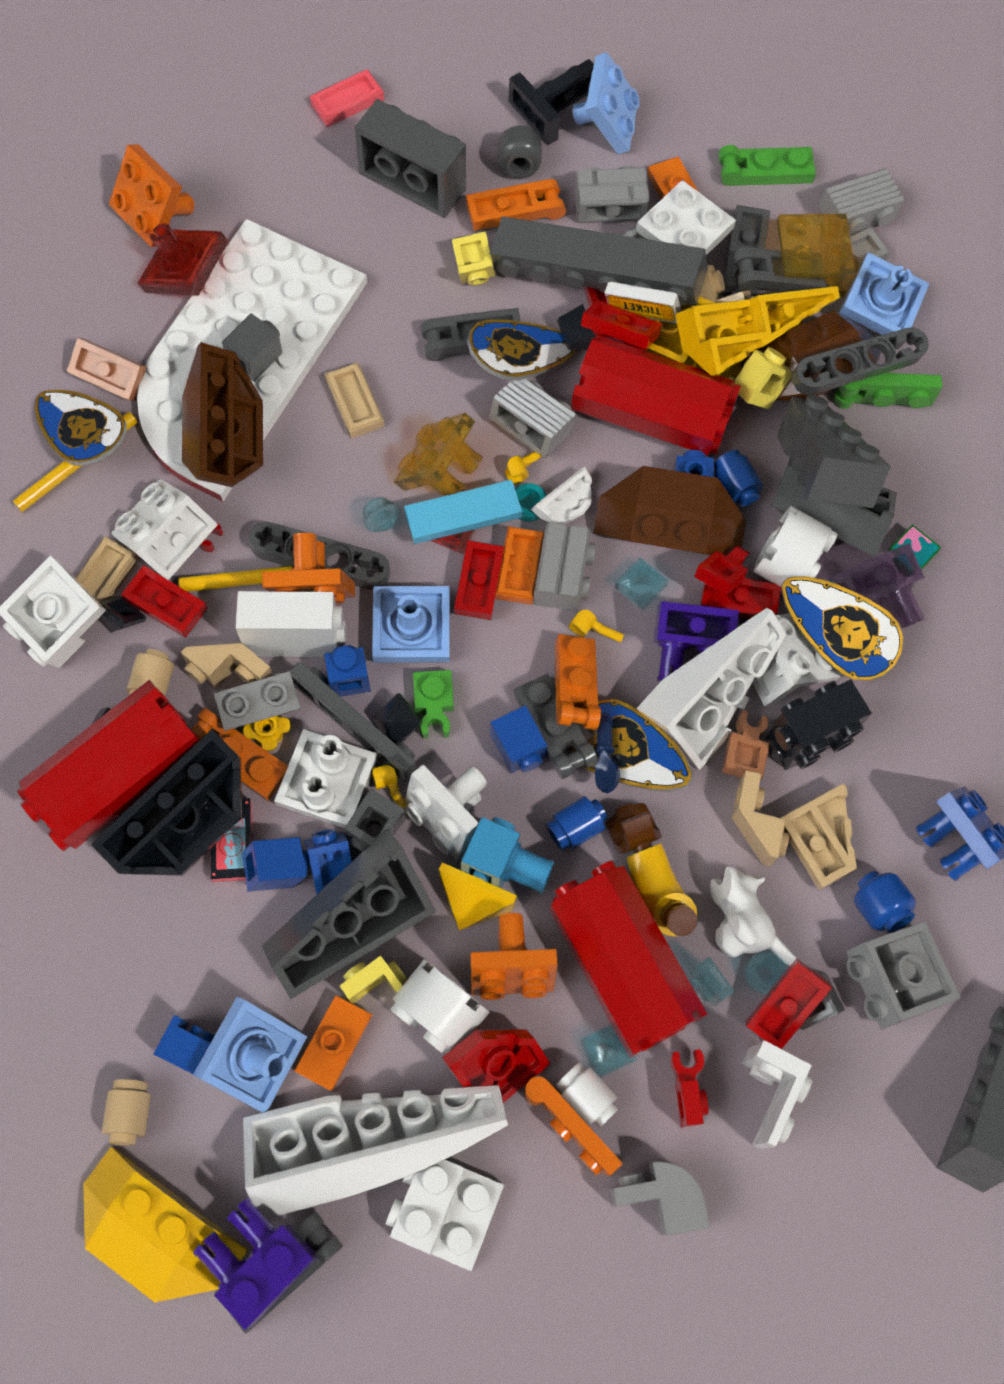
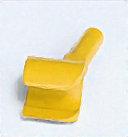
(516, 467)
(586, 620)
(384, 777)

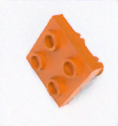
(147, 194)
(310, 572)
(513, 967)

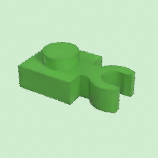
(433, 696)

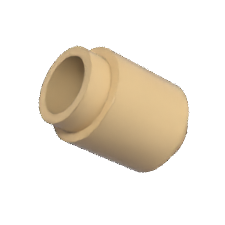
(152, 666)
(126, 1112)

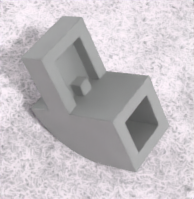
(675, 1193)

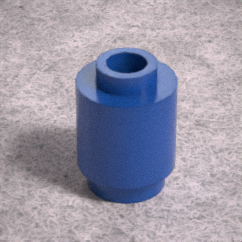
(738, 478)
(577, 823)

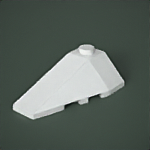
(705, 692)

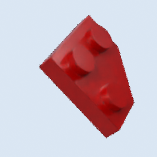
(496, 1059)

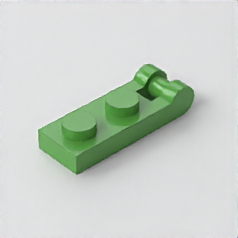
(766, 165)
(890, 389)

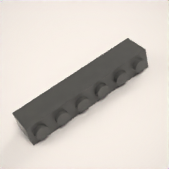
(595, 258)

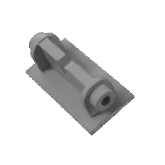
(257, 701)

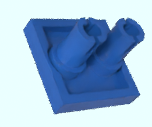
(965, 813)

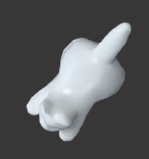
(746, 923)

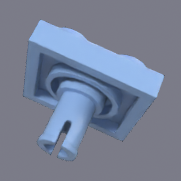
(609, 104)
(883, 296)
(411, 624)
(250, 1055)

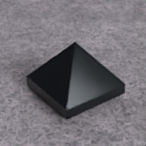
(120, 614)
(397, 719)

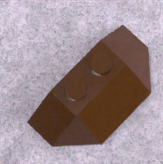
(819, 336)
(221, 419)
(671, 512)

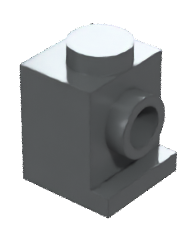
(371, 811)

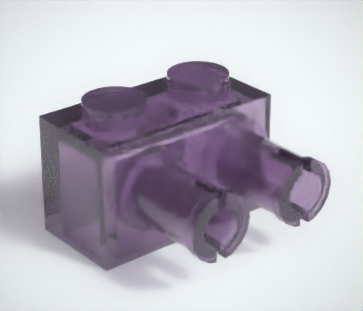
(887, 576)

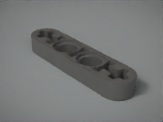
(861, 363)
(366, 557)

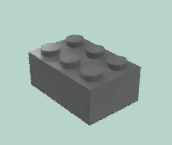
(411, 158)

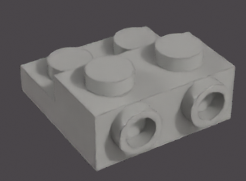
(901, 975)

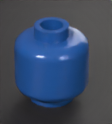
(885, 901)

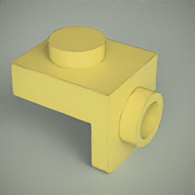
(473, 259)
(363, 978)

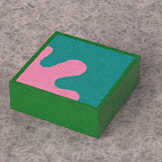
(922, 546)

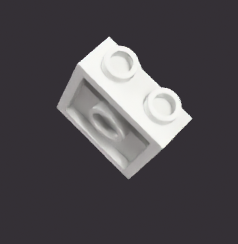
(50, 613)
(445, 1212)

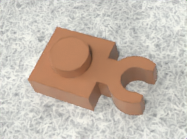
(744, 748)

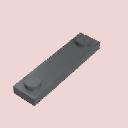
(314, 687)

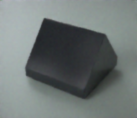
(574, 334)

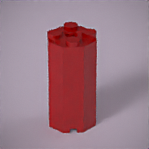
(654, 395)
(106, 767)
(625, 958)

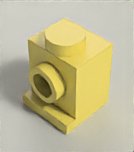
(763, 378)

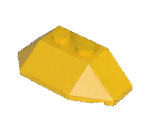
(147, 1231)

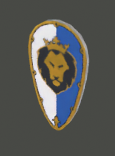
(517, 348)
(79, 426)
(844, 627)
(642, 750)

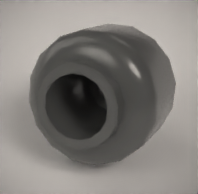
(519, 152)

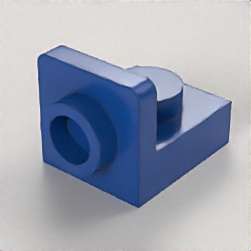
(327, 856)

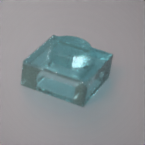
(710, 982)

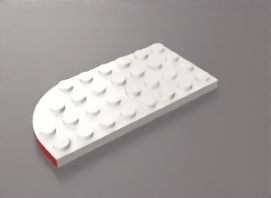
(276, 282)

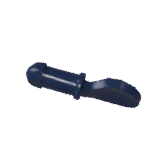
(606, 771)

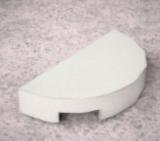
(567, 501)

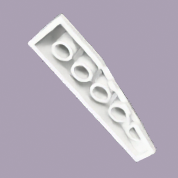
(350, 1146)

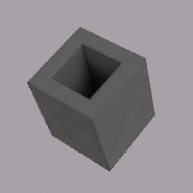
(255, 344)

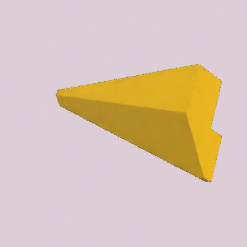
(730, 331)

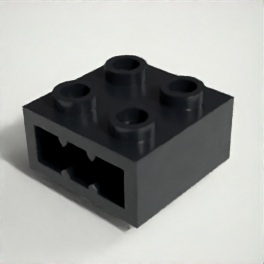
(817, 725)

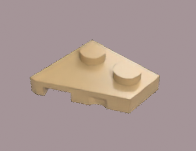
(822, 837)

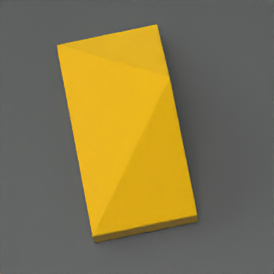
(472, 898)

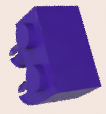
(688, 626)
(255, 1285)

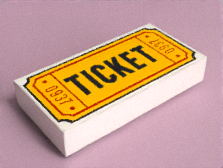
(644, 301)

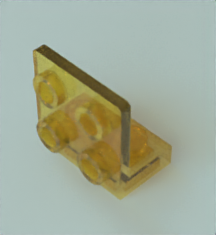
(817, 248)

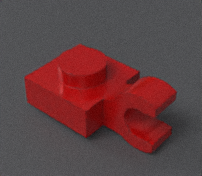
(723, 572)
(690, 1099)

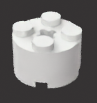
(794, 548)
(438, 1006)

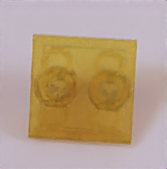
(435, 450)

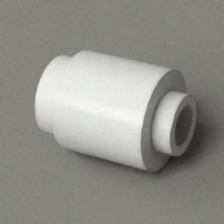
(588, 1095)

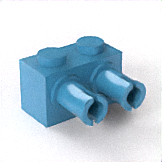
(497, 857)

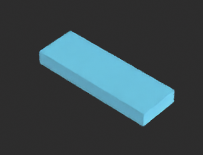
(463, 511)

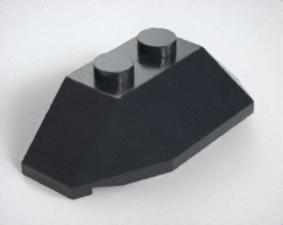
(178, 814)

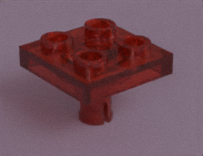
(181, 260)

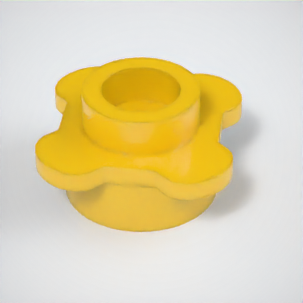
(268, 739)

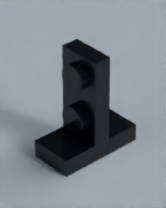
(541, 105)

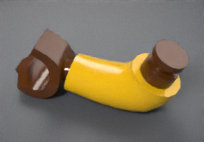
(650, 870)

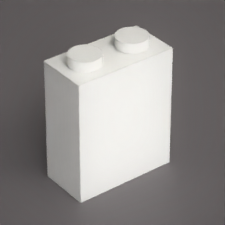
(289, 623)

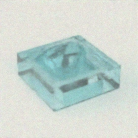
(641, 583)
(605, 1051)

